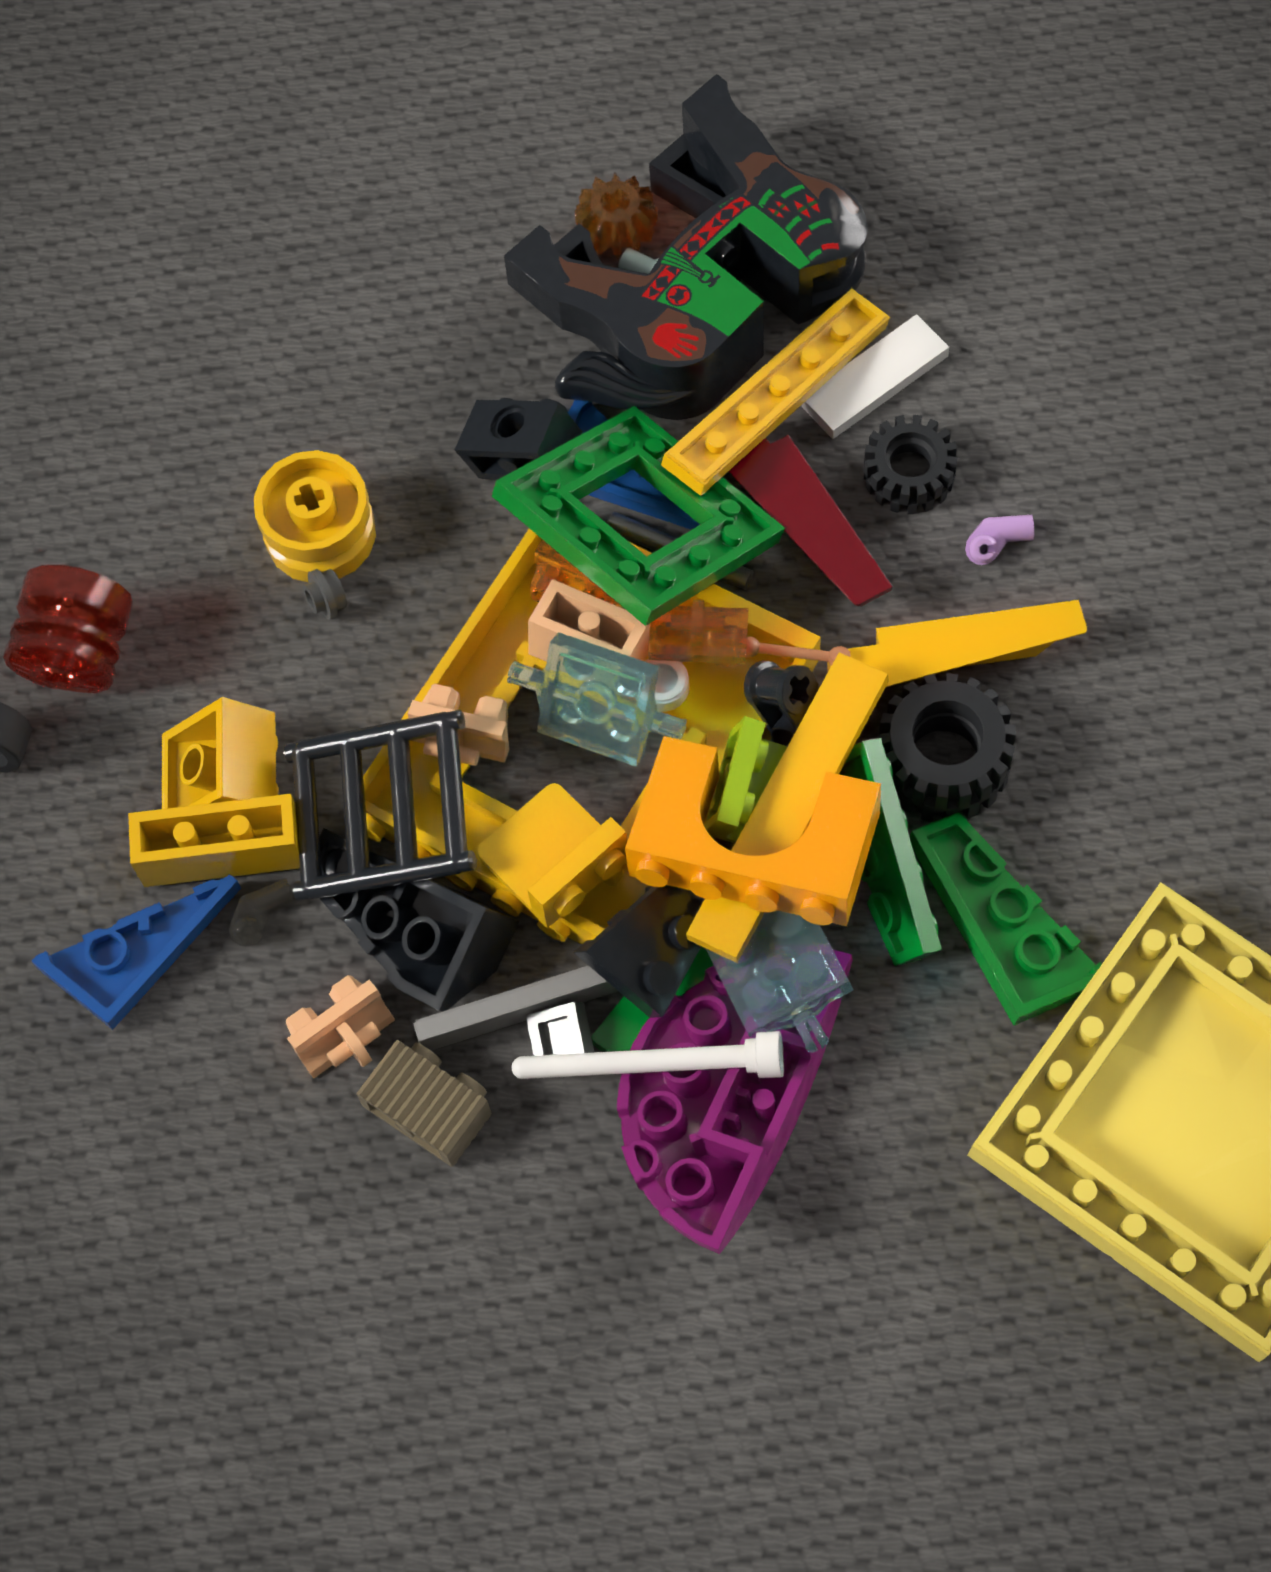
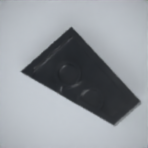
(647, 948)

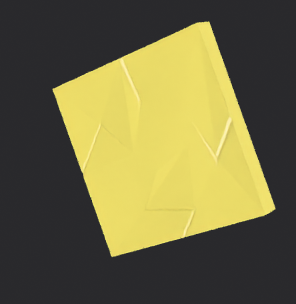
(1156, 1117)

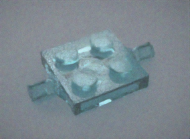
(597, 699)
(784, 977)

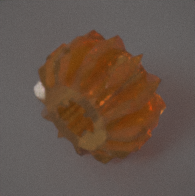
(617, 214)

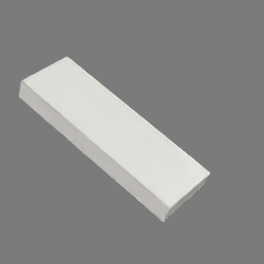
(876, 376)

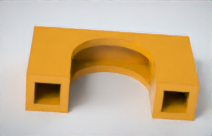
(808, 879)

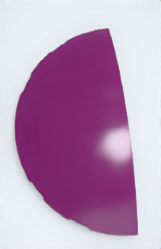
(712, 1136)

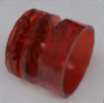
(68, 629)

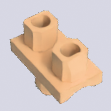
(484, 731)
(341, 1029)

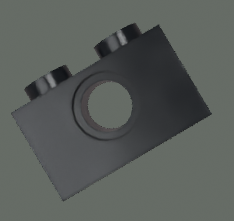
(512, 433)

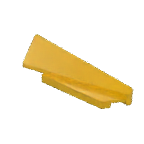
(969, 640)

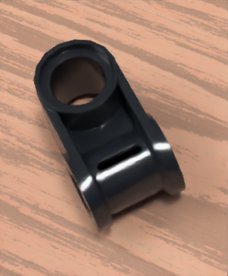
(780, 696)

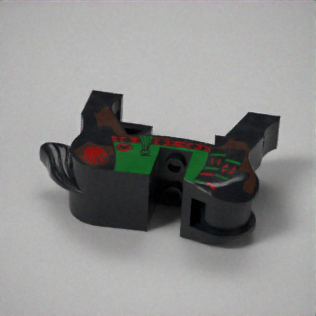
(690, 325)

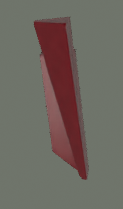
(797, 500)

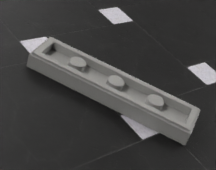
(509, 1007)

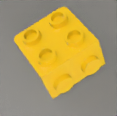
(553, 853)

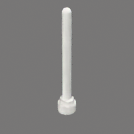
(758, 1055)

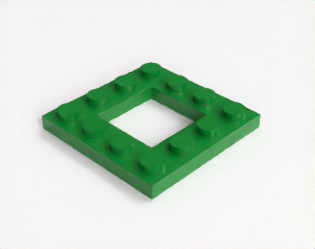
(547, 501)

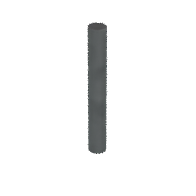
(655, 540)

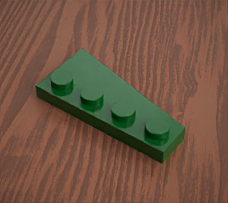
(891, 868)
(1012, 938)

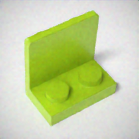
(742, 779)

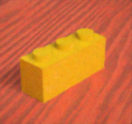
(214, 840)

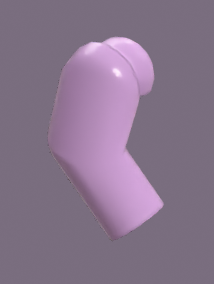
(994, 534)

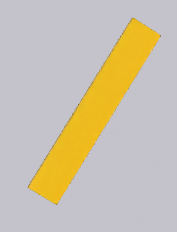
(774, 392)
(791, 794)

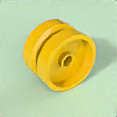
(315, 514)

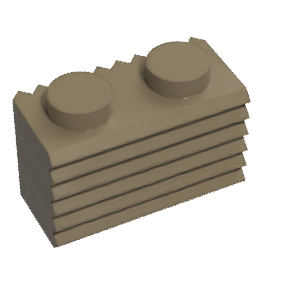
(426, 1101)

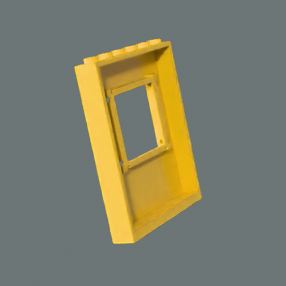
(479, 668)

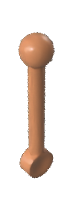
(755, 647)

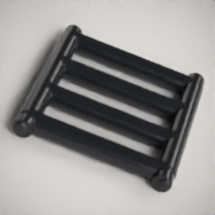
(408, 865)

